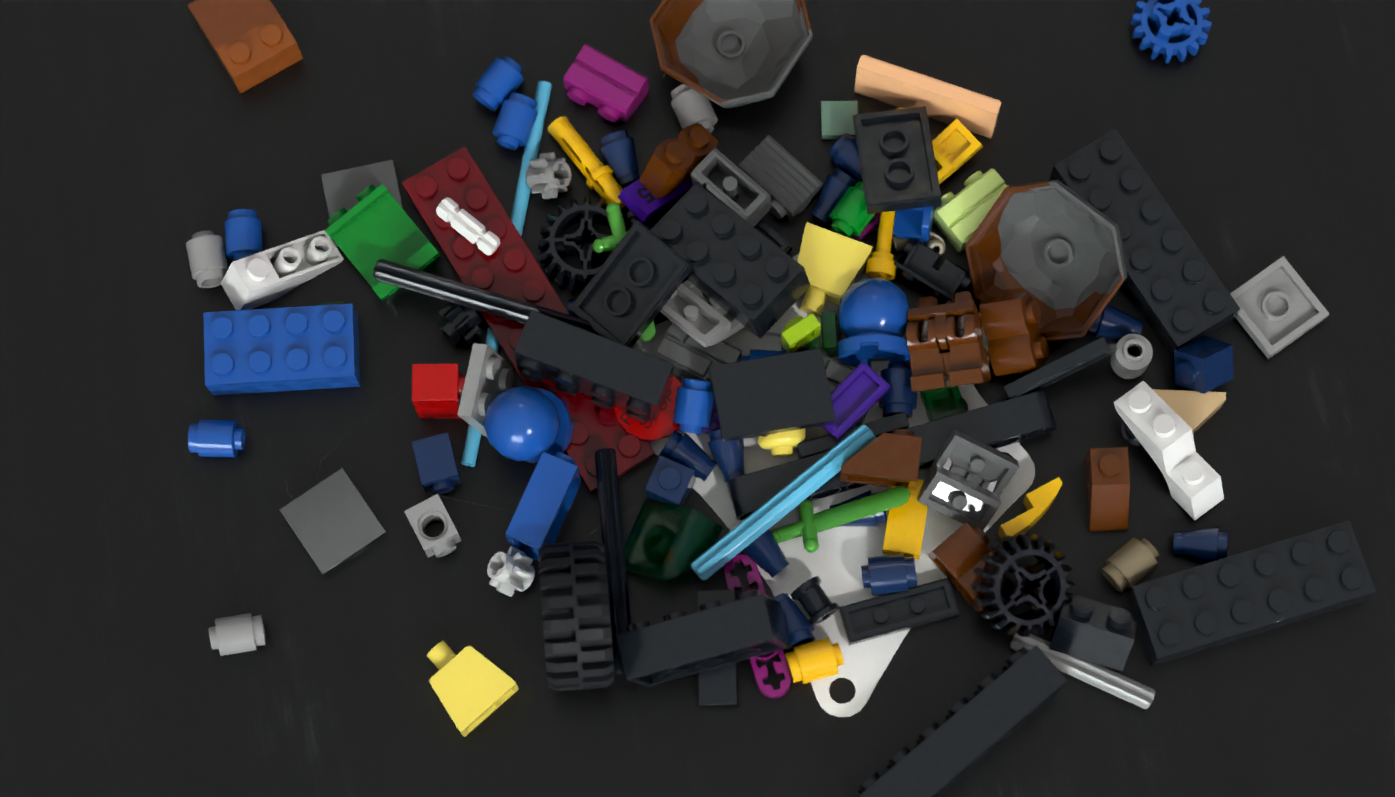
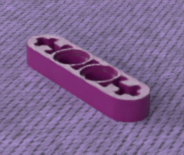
(761, 673)

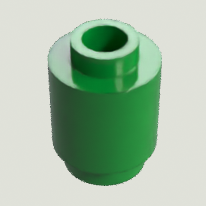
(850, 213)

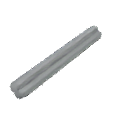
(1090, 672)

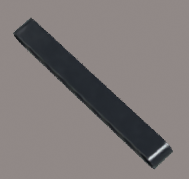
(992, 425)

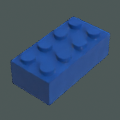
(281, 349)

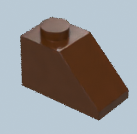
(886, 461)
(1107, 489)

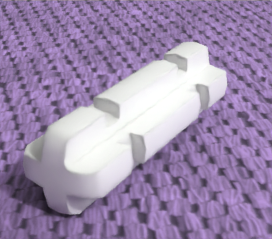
(468, 226)

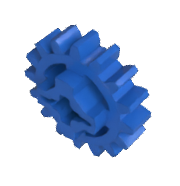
(1185, 30)

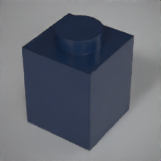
(1203, 364)
(436, 463)
(670, 482)

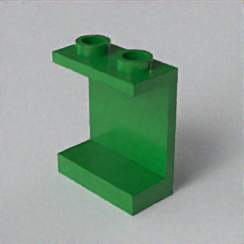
(377, 231)

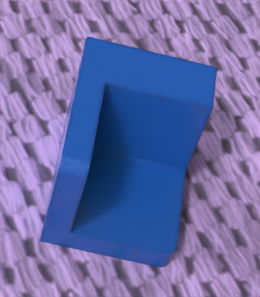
(914, 223)

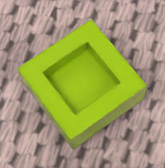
(800, 332)

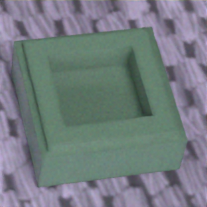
(837, 119)

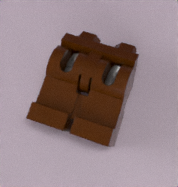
(946, 327)

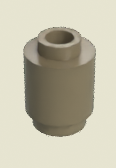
(1130, 564)

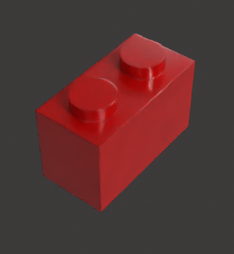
(437, 390)

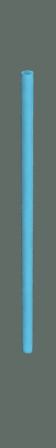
(517, 217)

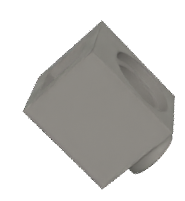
(422, 515)

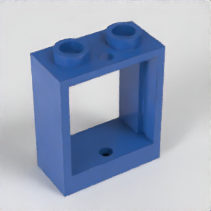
(544, 503)

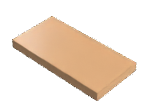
(911, 89)

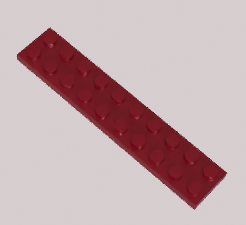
(514, 274)

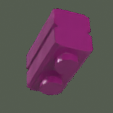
(605, 85)

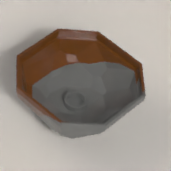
(730, 47)
(1055, 248)

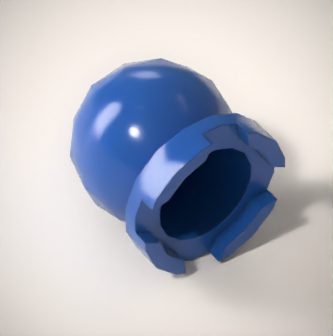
(874, 322)
(528, 422)

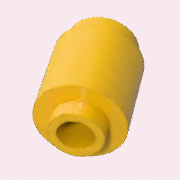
(814, 660)

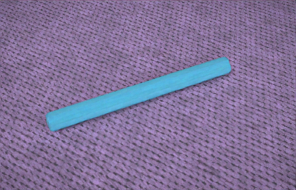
(781, 503)

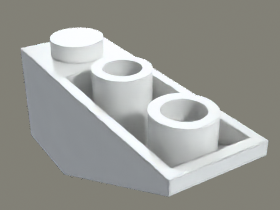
(278, 270)

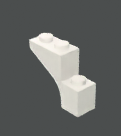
(1172, 448)

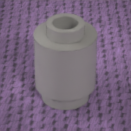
(692, 108)
(207, 259)
(1126, 365)
(237, 634)

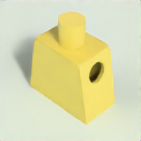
(831, 266)
(468, 685)

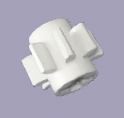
(510, 571)

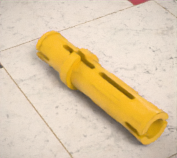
(597, 175)

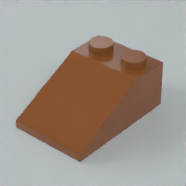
(247, 38)

